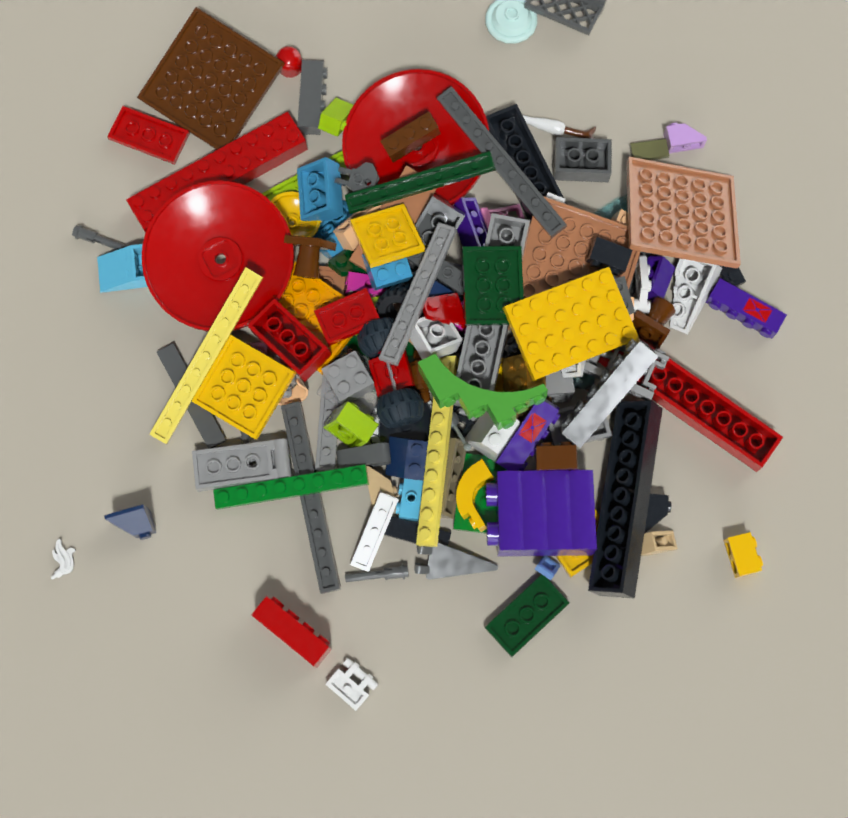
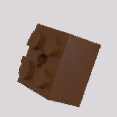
(557, 457)

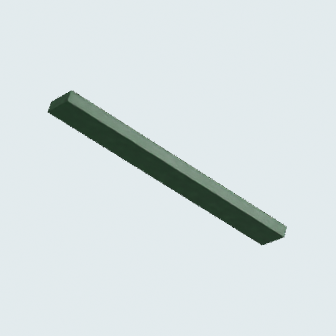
(420, 182)

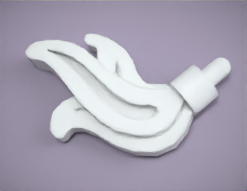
(64, 558)

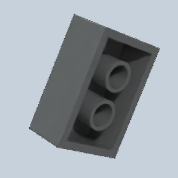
(582, 159)

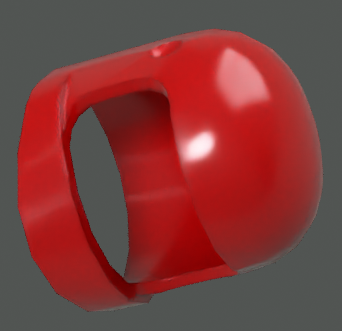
(292, 61)

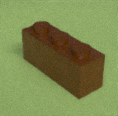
(410, 137)

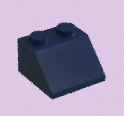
(407, 458)

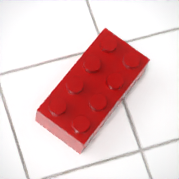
(289, 340)
(290, 631)

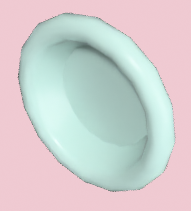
(510, 21)

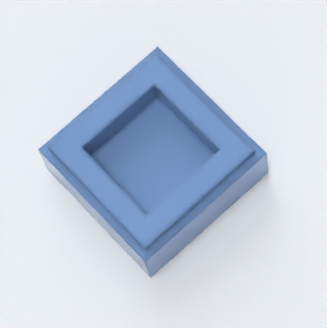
(547, 567)

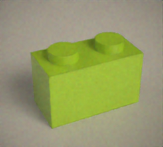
(334, 117)

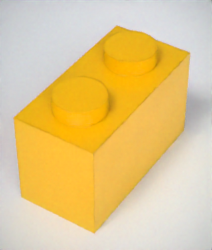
(743, 554)

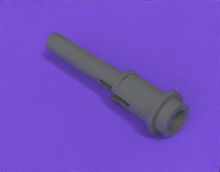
(90, 236)
(387, 573)

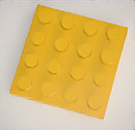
(243, 387)

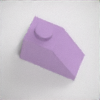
(683, 138)

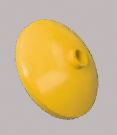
(289, 207)

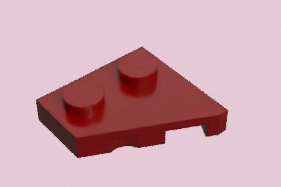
(445, 309)

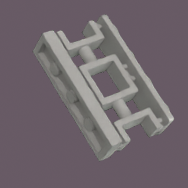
(636, 390)

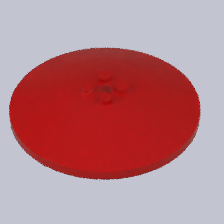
(394, 104)
(207, 223)

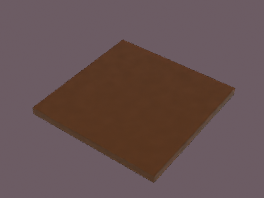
(210, 80)

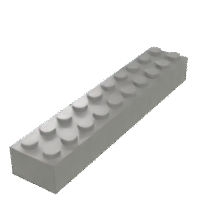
(485, 343)

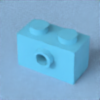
(411, 500)

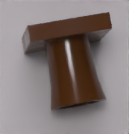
(308, 256)
(651, 326)

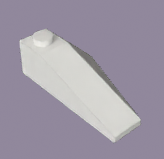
(691, 290)

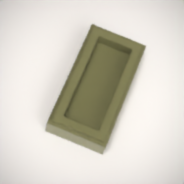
(650, 149)

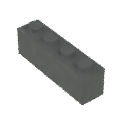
(311, 96)

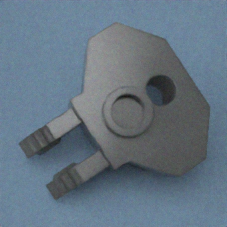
(359, 177)

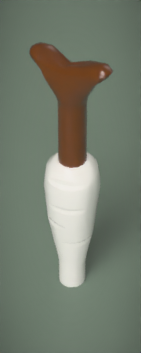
(557, 127)

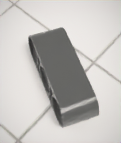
(370, 455)

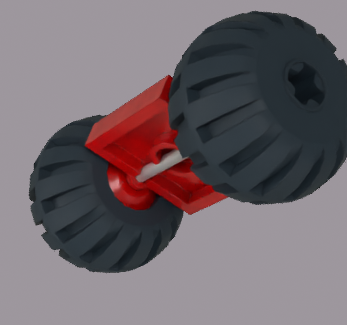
(397, 402)

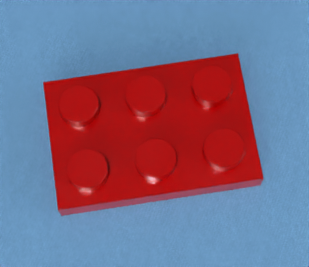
(346, 316)

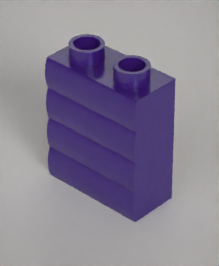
(542, 513)

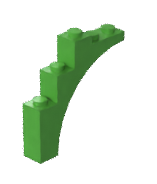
(475, 401)

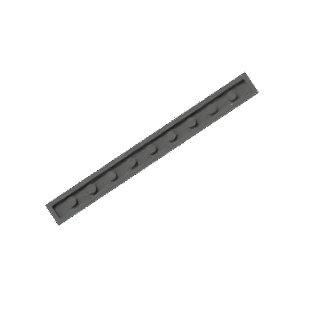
(504, 165)
(311, 504)

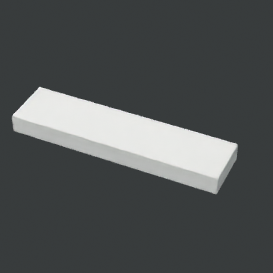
(374, 531)

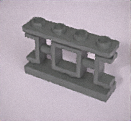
(448, 275)

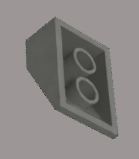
(437, 211)

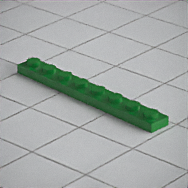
(291, 487)

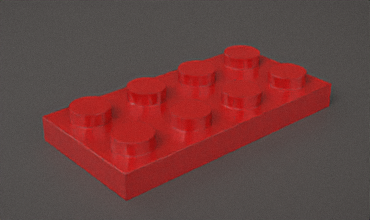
(148, 135)

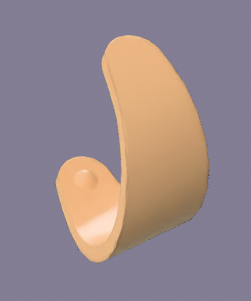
(299, 393)

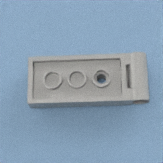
(231, 464)

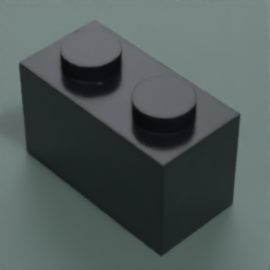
(608, 254)

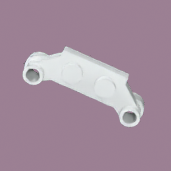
(643, 285)

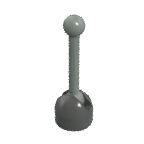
(455, 420)

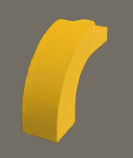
(467, 489)

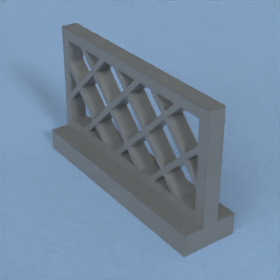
(594, 5)

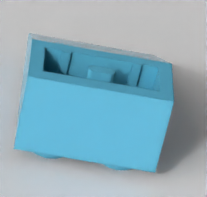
(121, 269)

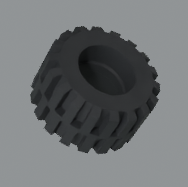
(393, 294)

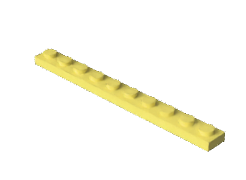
(206, 355)
(435, 467)

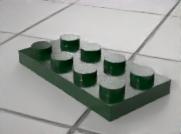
(527, 615)

